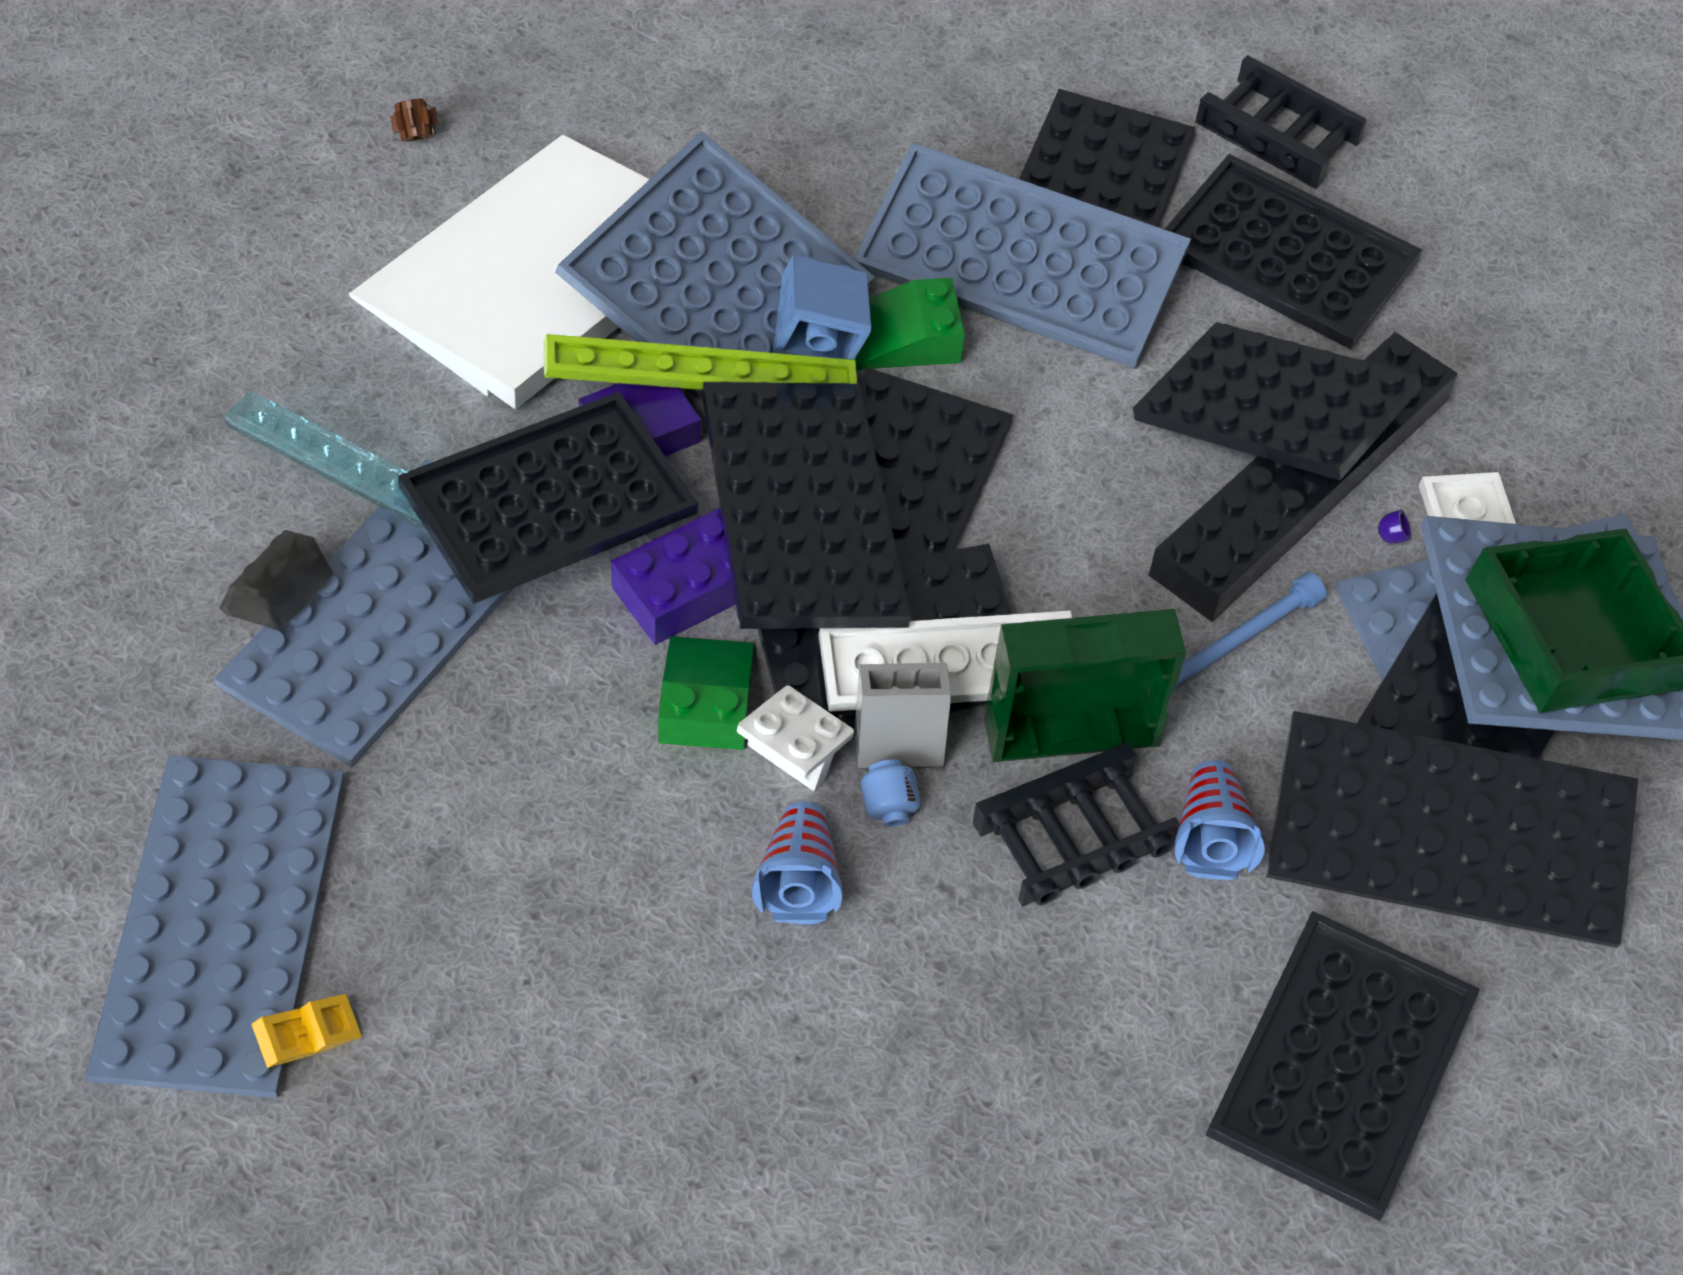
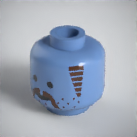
(890, 792)

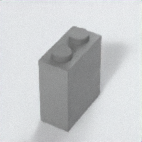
(902, 714)

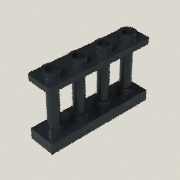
(1267, 142)
(1076, 785)

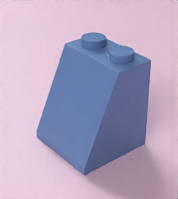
(822, 310)

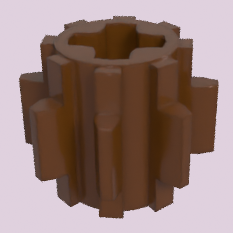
(414, 119)

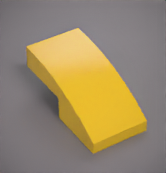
(306, 1030)

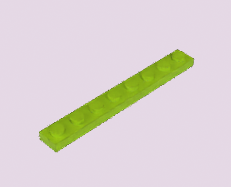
(682, 365)

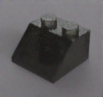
(278, 581)

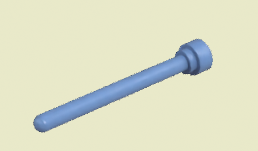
(1305, 591)

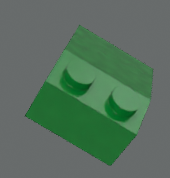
(914, 326)
(705, 692)

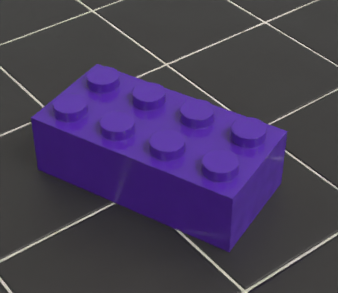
(676, 578)

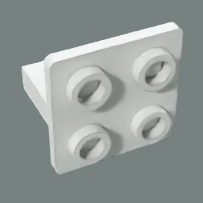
(796, 735)

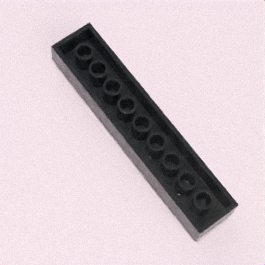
(1276, 505)

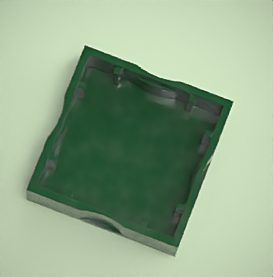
(1580, 619)
(1082, 684)

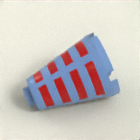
(1217, 825)
(799, 869)

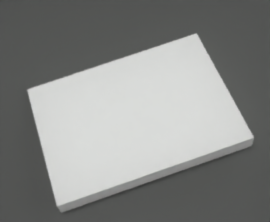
(486, 279)

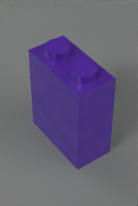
(661, 411)

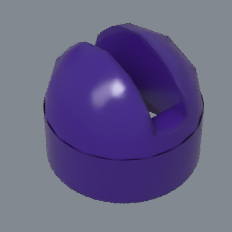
(1394, 527)

